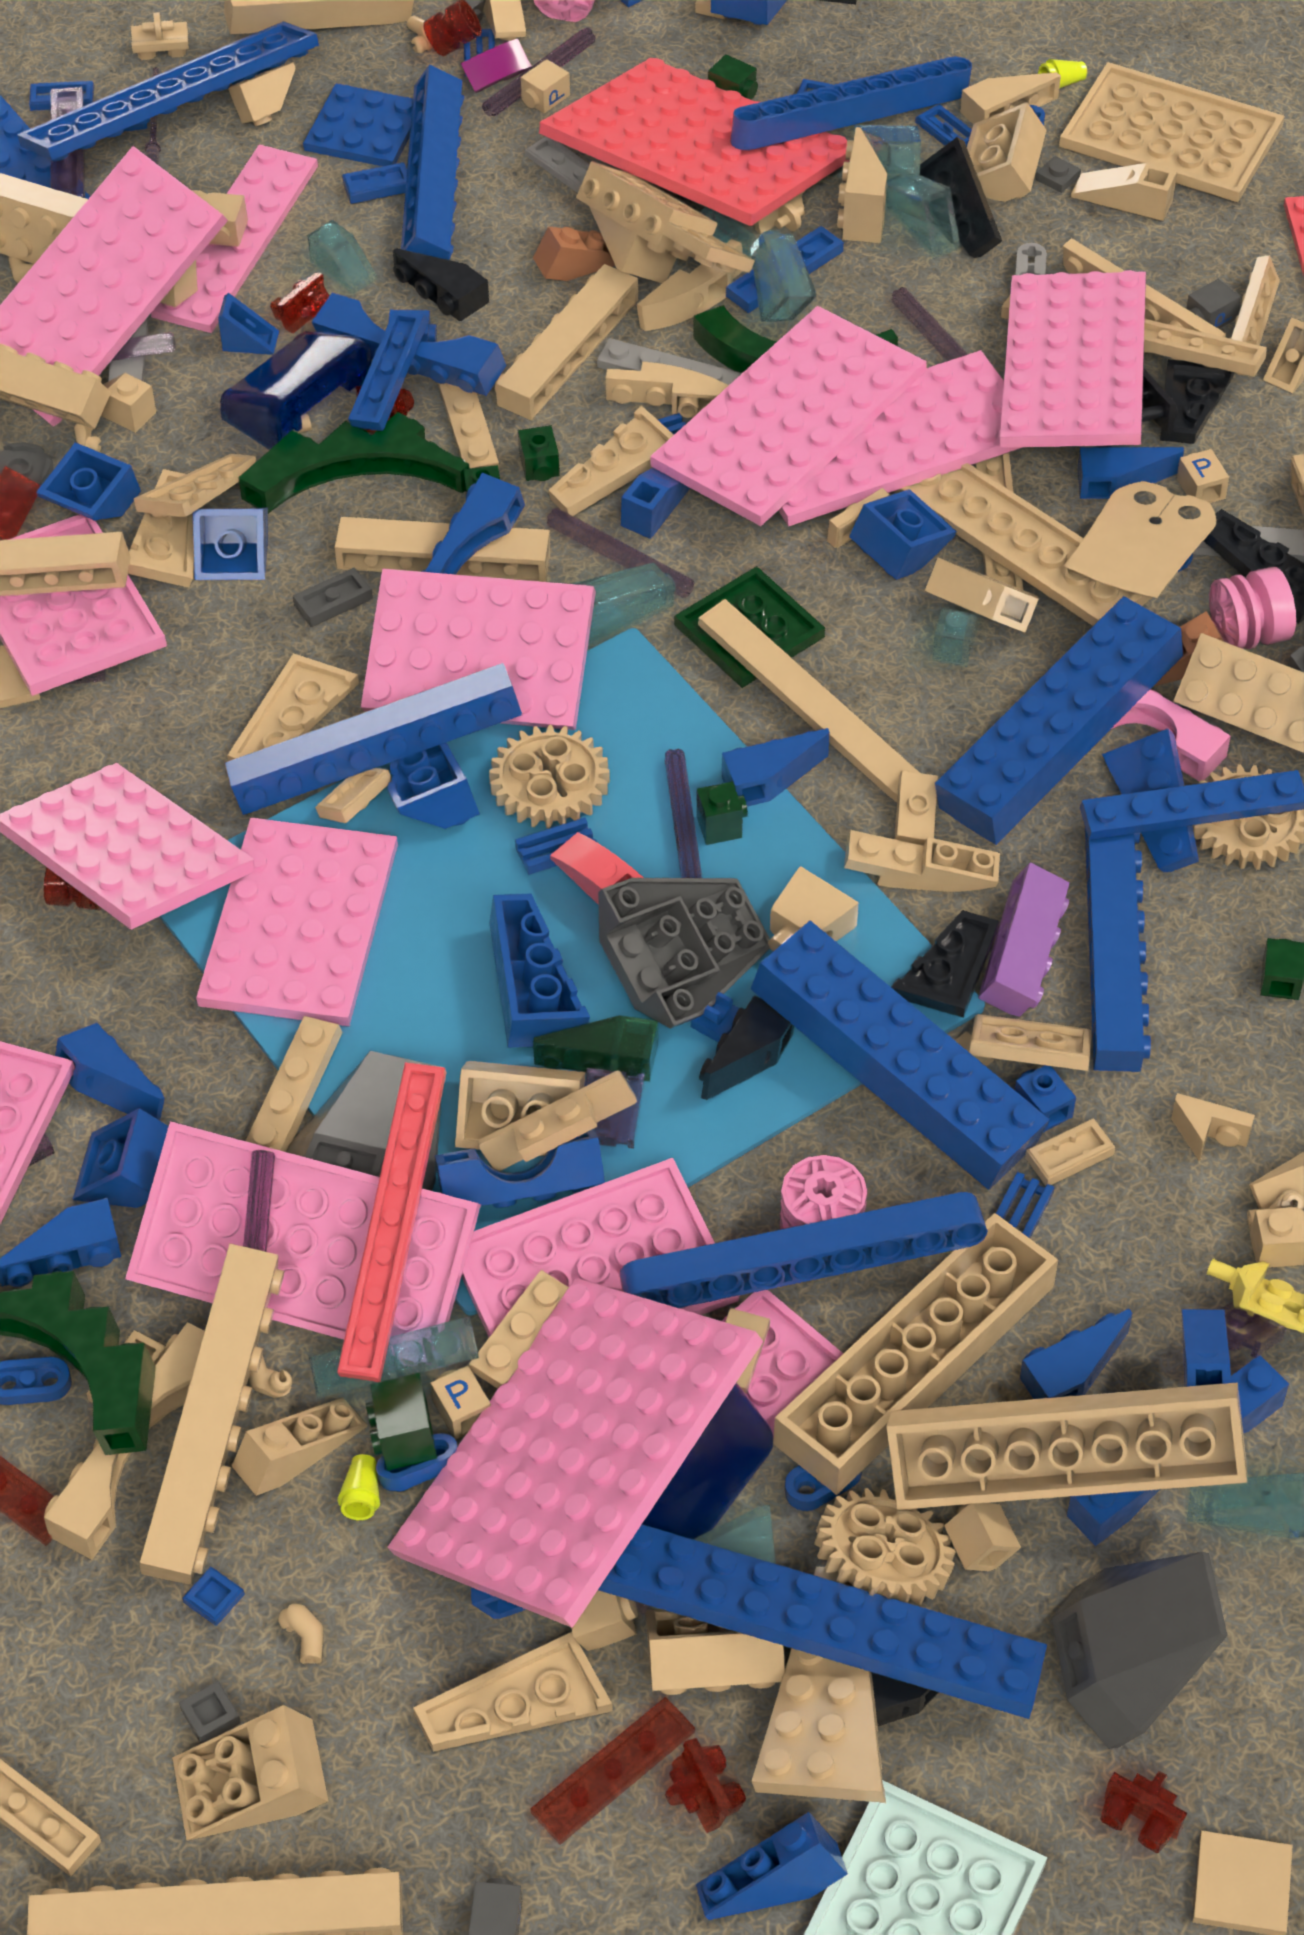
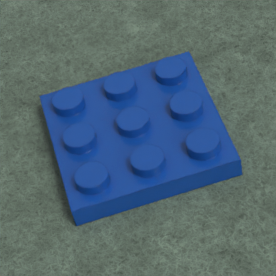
(361, 126)

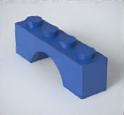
(567, 1167)

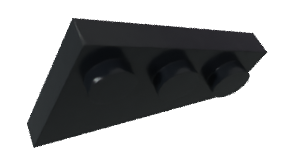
(1196, 395)
(952, 966)

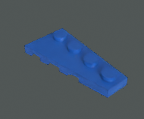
(1148, 766)

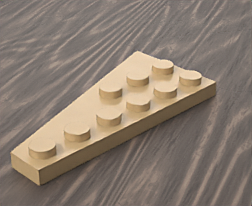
(822, 1731)

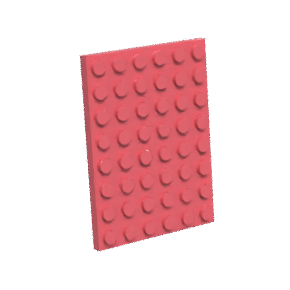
(679, 135)

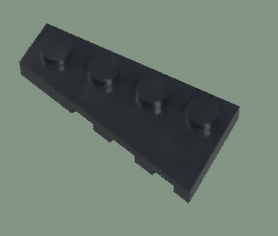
(973, 216)
(1248, 552)

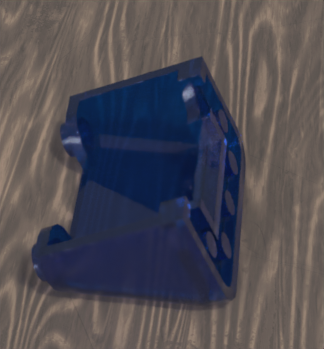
(292, 382)
(714, 1469)

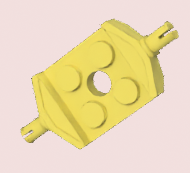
(1257, 1295)

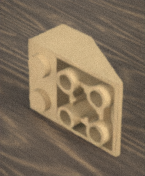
(862, 192)
(251, 1775)

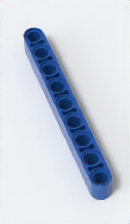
(849, 103)
(807, 1251)

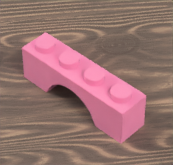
(1198, 743)

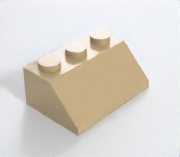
(1007, 152)
(503, 1093)
(700, 1655)

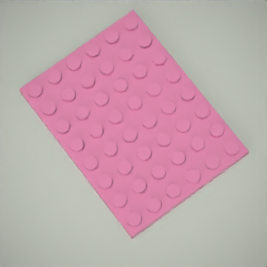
(575, 1449)

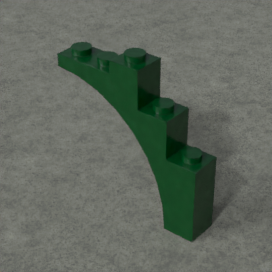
(347, 452)
(89, 1339)

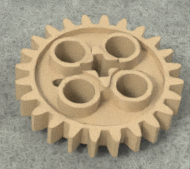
(525, 788)
(1252, 837)
(884, 1547)

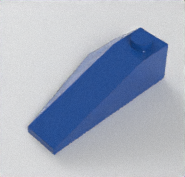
(432, 788)

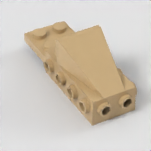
(651, 228)

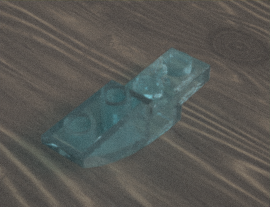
(407, 1354)

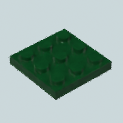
(763, 605)

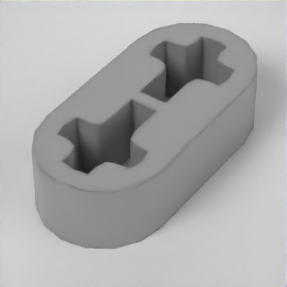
(1039, 264)

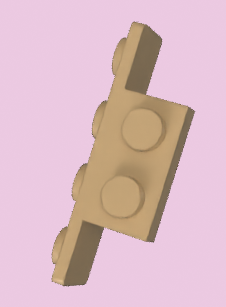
(557, 1122)

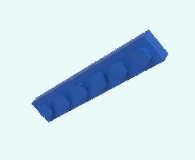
(1192, 804)

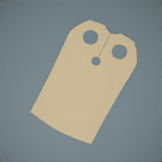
(1131, 551)

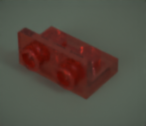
(16, 500)

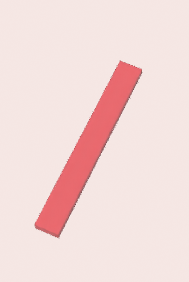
(392, 1223)

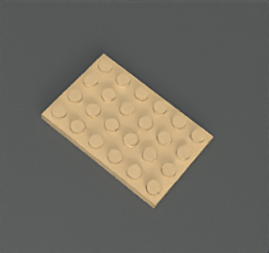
(1166, 124)

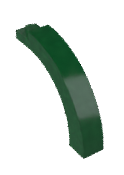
(734, 343)

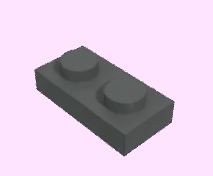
(332, 597)

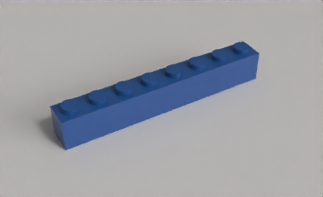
(432, 164)
(373, 739)
(1116, 953)

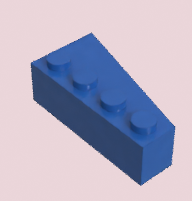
(530, 973)

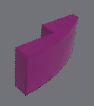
(496, 65)

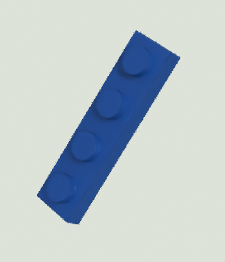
(816, 250)
(388, 370)

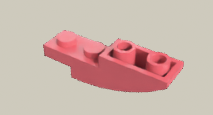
(591, 865)

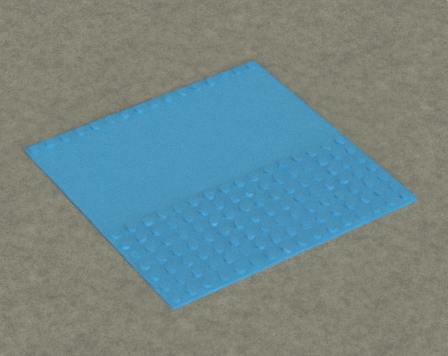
(432, 961)

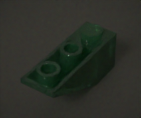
(606, 1044)

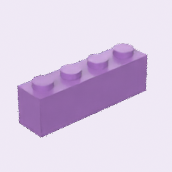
(1025, 941)

